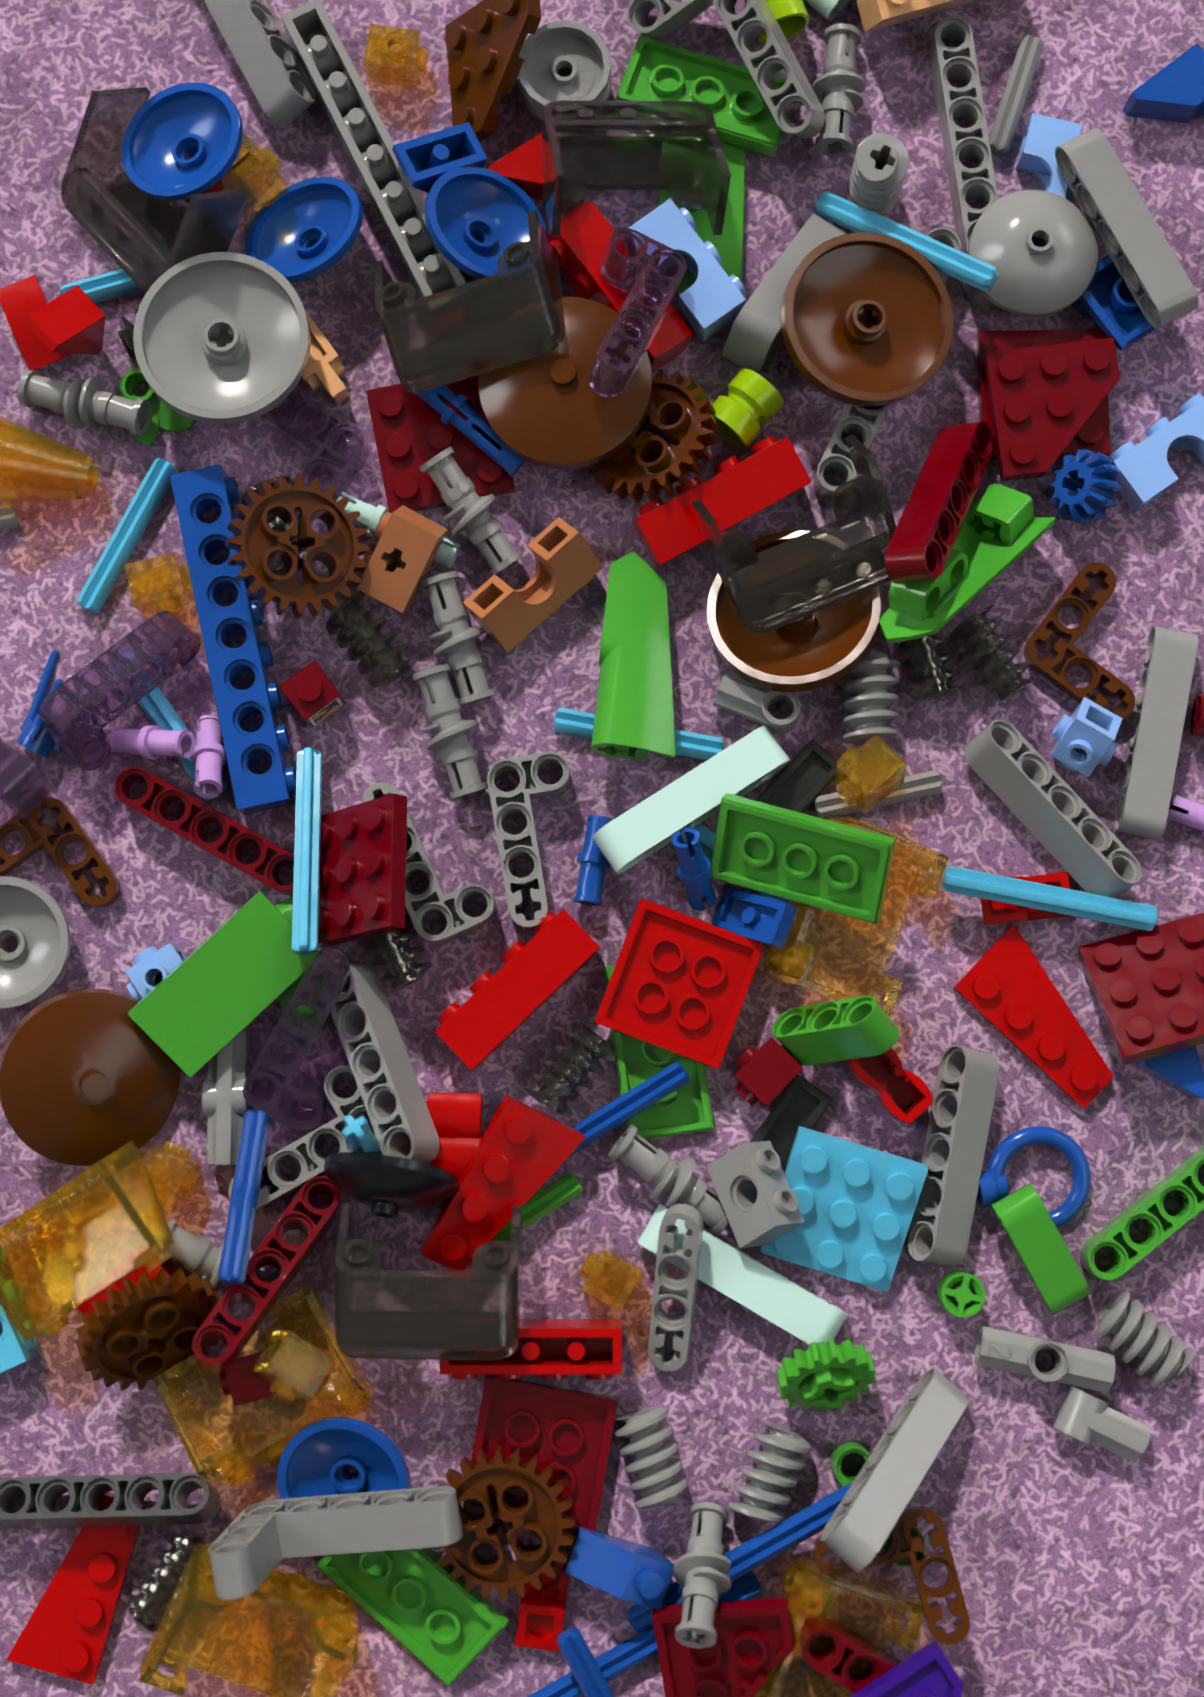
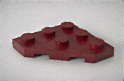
(1044, 400)
(747, 1649)

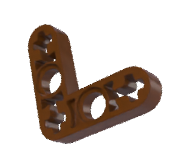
(1067, 654)
(40, 836)
(904, 1546)

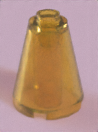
(42, 468)

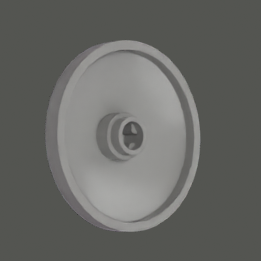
(221, 338)

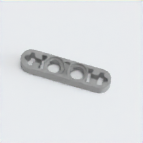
(677, 1288)

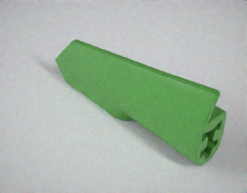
(991, 538)
(635, 666)

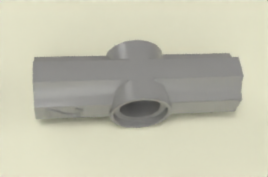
(224, 1100)
(1071, 1363)

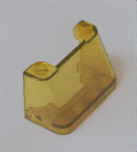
(81, 1242)

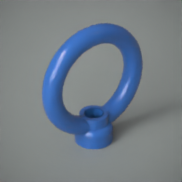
(994, 1185)

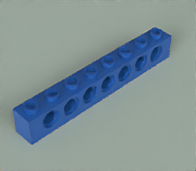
(194, 494)

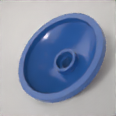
(182, 141)
(476, 217)
(306, 228)
(319, 1454)

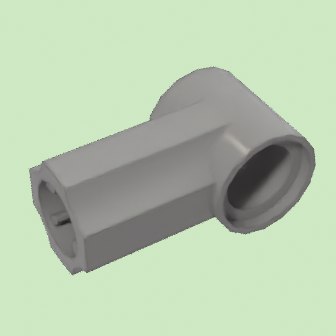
(753, 703)
(1093, 1421)

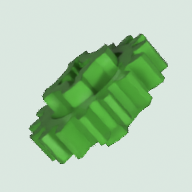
(826, 1375)

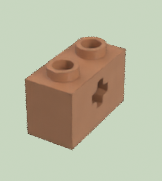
(418, 540)

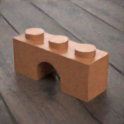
(562, 568)

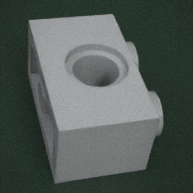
(755, 1194)

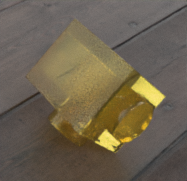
(395, 56)
(257, 173)
(159, 584)
(869, 774)
(172, 1173)
(609, 1277)
(293, 1366)

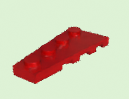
(1031, 1014)
(504, 1171)
(80, 1604)

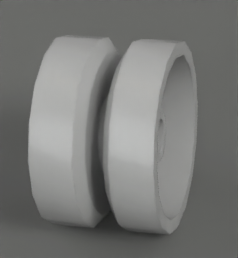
(563, 64)

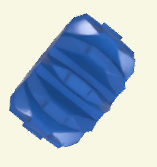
(1084, 486)

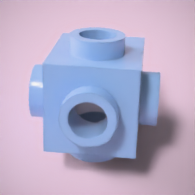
(1086, 737)
(149, 966)

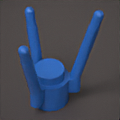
(34, 733)

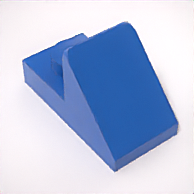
(755, 917)

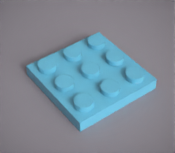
(852, 1206)

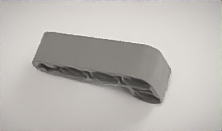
(758, 324)
(526, 842)
(434, 897)
(306, 1148)

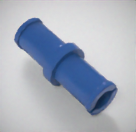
(592, 865)
(694, 869)

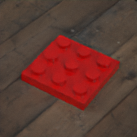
(679, 983)

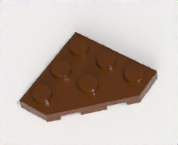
(485, 58)

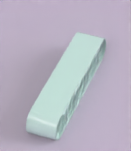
(690, 799)
(754, 1285)

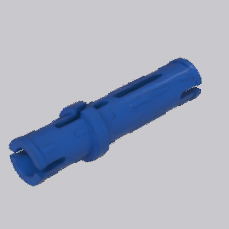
(504, 457)

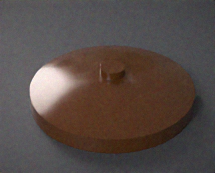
(866, 319)
(548, 407)
(799, 654)
(85, 1078)

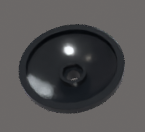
(389, 1182)

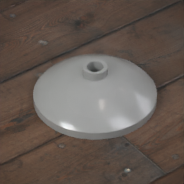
(1035, 278)
(42, 939)

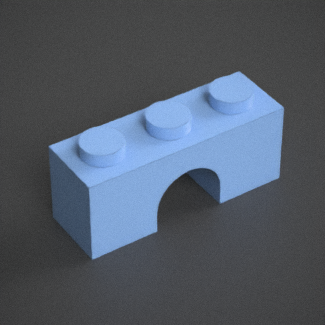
(1038, 154)
(714, 296)
(1145, 466)

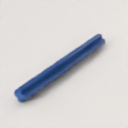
(756, 1550)
(641, 1646)

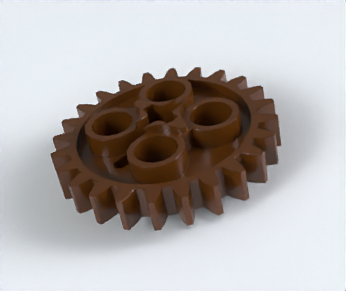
(649, 461)
(258, 542)
(145, 1327)
(539, 1513)

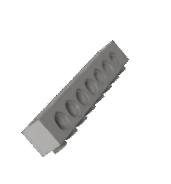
(368, 146)

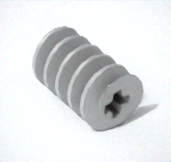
(878, 172)
(870, 699)
(1143, 1338)
(652, 1456)
(771, 1474)

